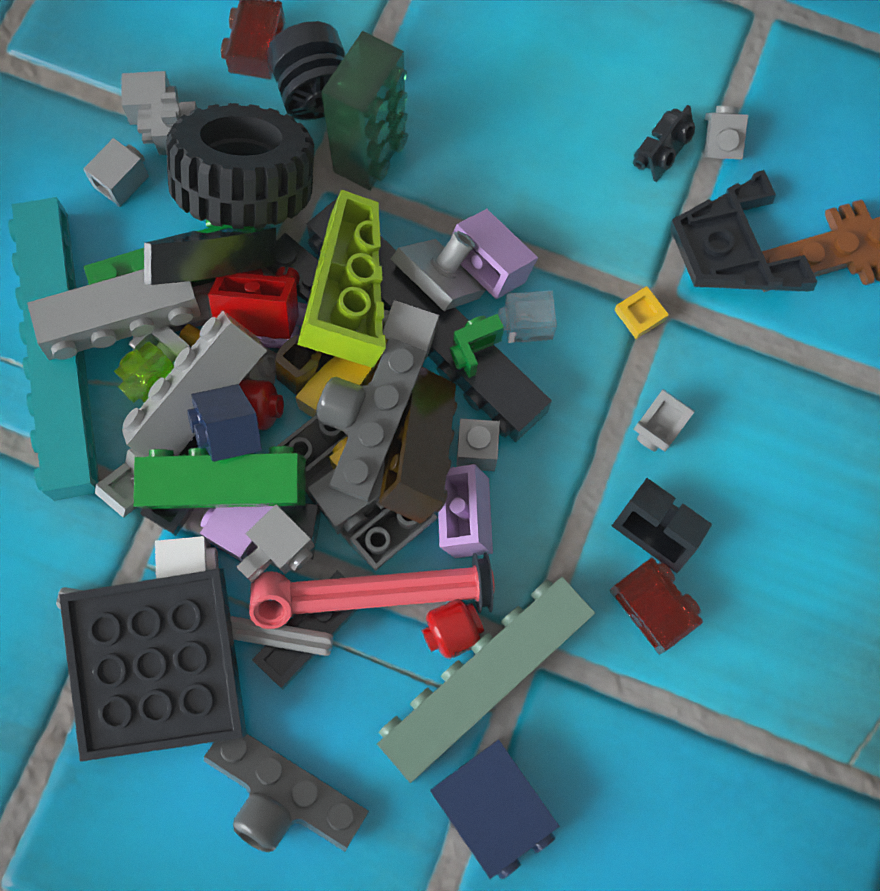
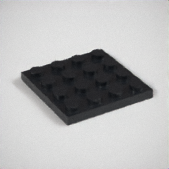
(152, 665)

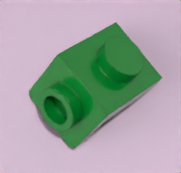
(475, 336)

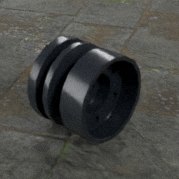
(302, 65)

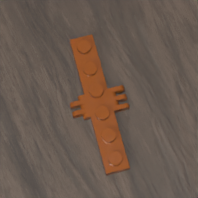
(850, 244)

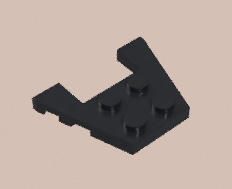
(722, 247)

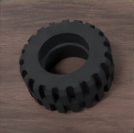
(240, 165)

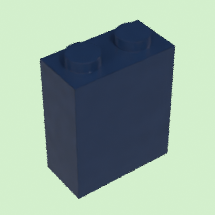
(495, 810)

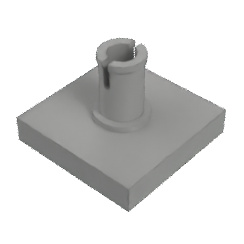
(440, 270)

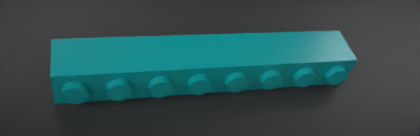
(58, 386)

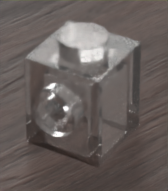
(529, 316)

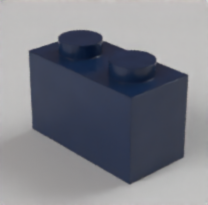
(224, 423)

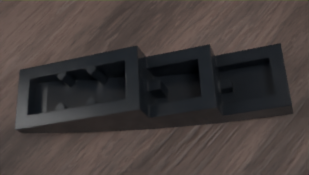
(208, 255)

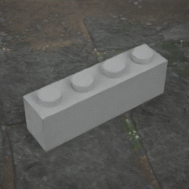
(109, 312)
(215, 361)

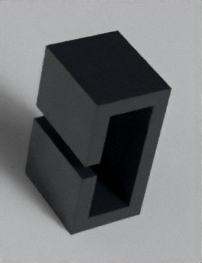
(661, 527)

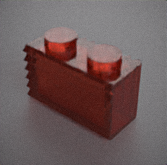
(253, 28)
(657, 605)

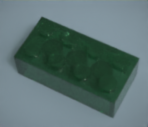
(366, 110)

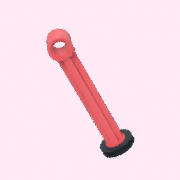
(368, 592)

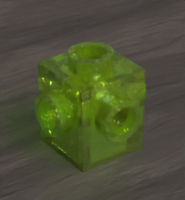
(141, 370)

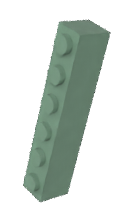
(485, 679)

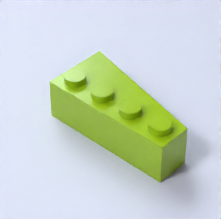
(345, 296)

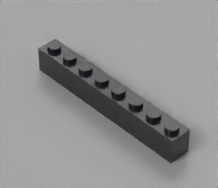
(498, 385)

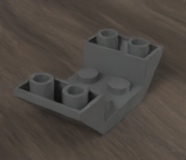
(384, 530)

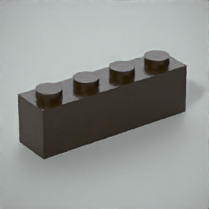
(420, 450)

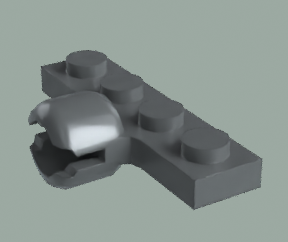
(369, 416)
(282, 796)

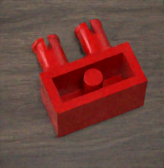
(259, 301)

